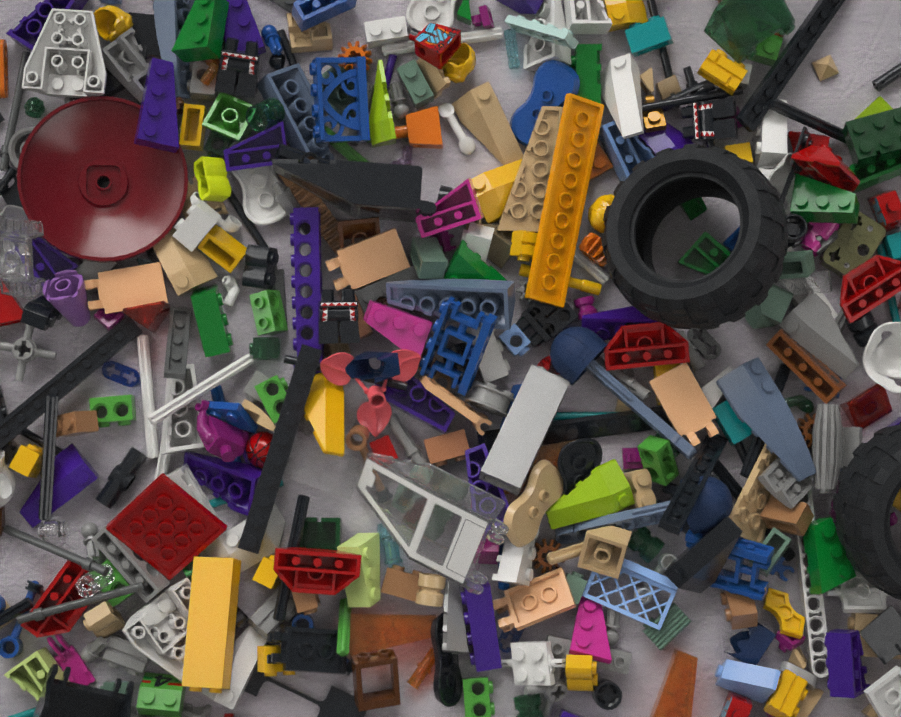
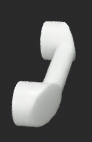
(466, 144)
(231, 223)
(663, 562)

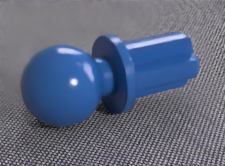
(272, 39)

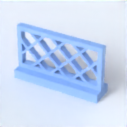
(643, 575)

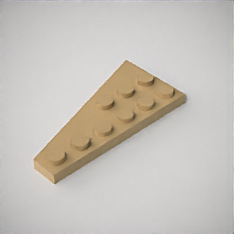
(529, 188)
(753, 500)

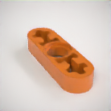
(4, 89)

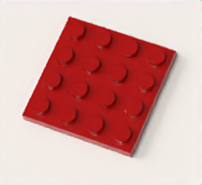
(166, 526)

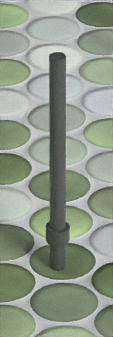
(14, 113)
(87, 563)
(39, 613)

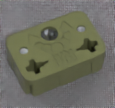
(865, 235)

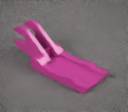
(70, 658)

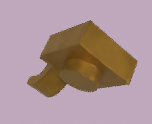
(654, 119)

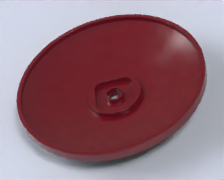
(61, 175)

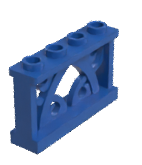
(358, 77)

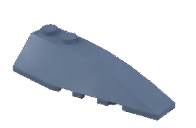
(169, 20)
(293, 91)
(475, 294)
(765, 411)

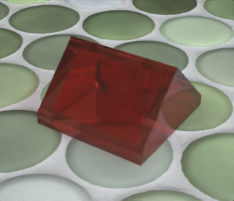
(149, 315)
(867, 406)

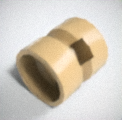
(430, 590)

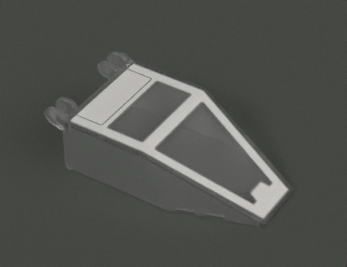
(433, 516)

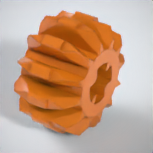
(355, 51)
(592, 247)

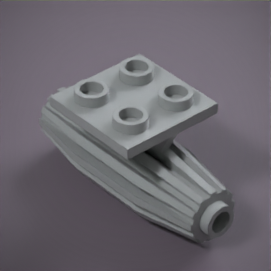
(831, 446)

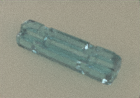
(512, 49)

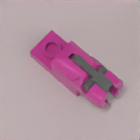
(819, 236)

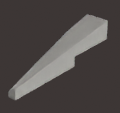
(127, 63)

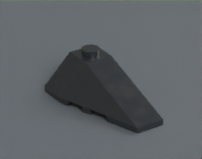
(703, 561)

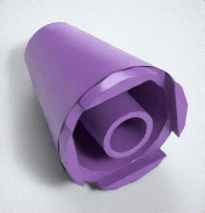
(69, 296)

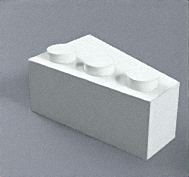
(586, 17)
(771, 139)
(186, 480)
(516, 563)

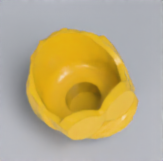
(112, 22)
(460, 64)
(597, 210)

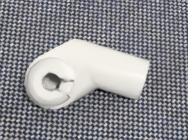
(232, 288)

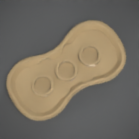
(526, 512)

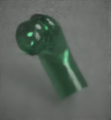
(800, 402)

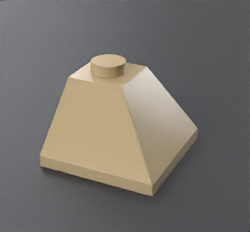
(605, 550)

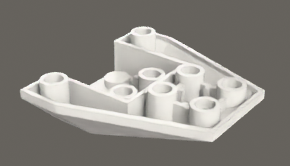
(67, 57)
(161, 628)

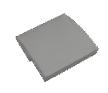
(784, 485)

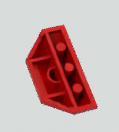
(826, 167)
(869, 286)
(645, 346)
(316, 569)
(60, 591)

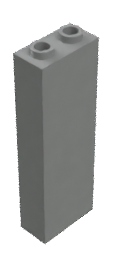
(524, 430)

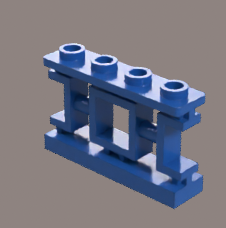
(472, 352)
(731, 581)

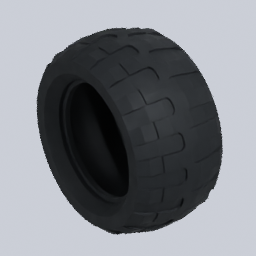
(659, 188)
(865, 507)

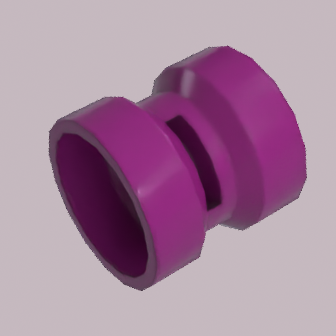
(585, 306)

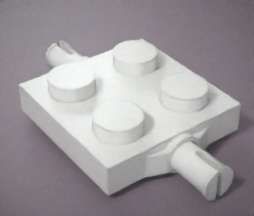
(859, 596)
(533, 663)

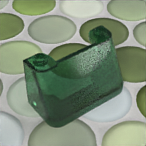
(744, 24)

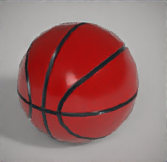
(258, 447)

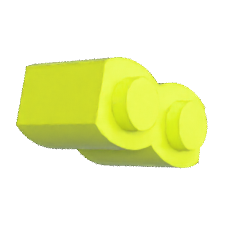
(212, 179)

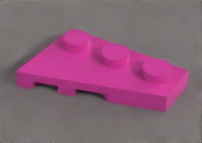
(590, 632)

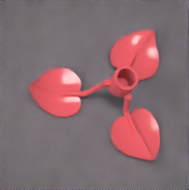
(377, 411)

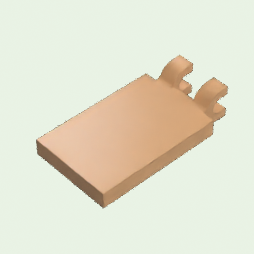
(369, 260)
(128, 287)
(456, 403)
(684, 403)
(534, 603)

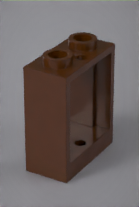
(380, 698)

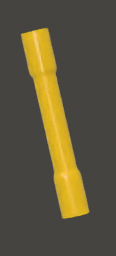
(582, 285)

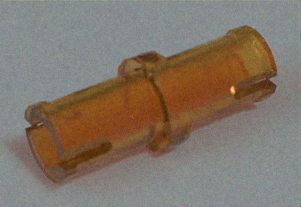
(423, 669)

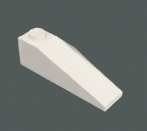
(243, 665)

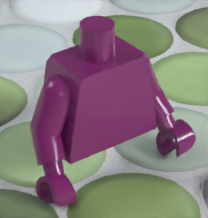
(218, 436)

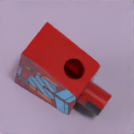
(436, 43)
(886, 209)
(736, 706)

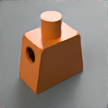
(422, 129)

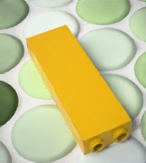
(211, 624)

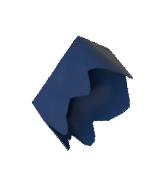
(360, 366)
(751, 644)

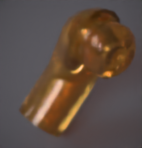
(211, 72)

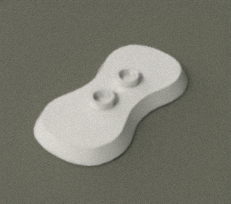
(422, 12)
(259, 194)

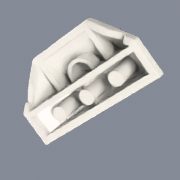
(227, 544)

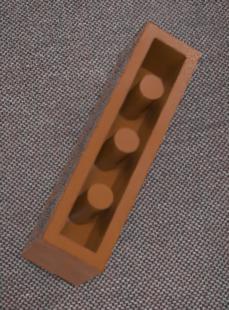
(806, 367)

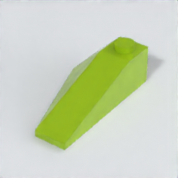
(381, 119)
(598, 495)

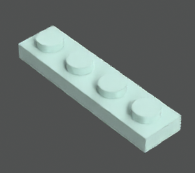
(544, 32)

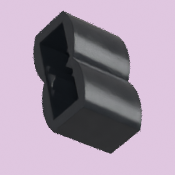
(260, 267)
(40, 314)

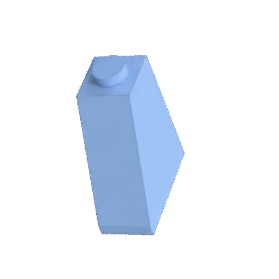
(747, 679)

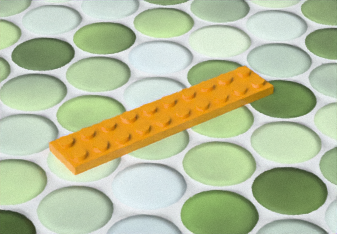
(564, 201)

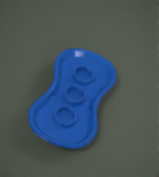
(549, 88)

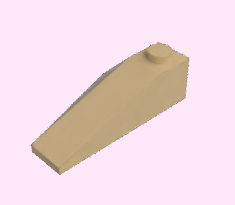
(485, 119)
(184, 268)

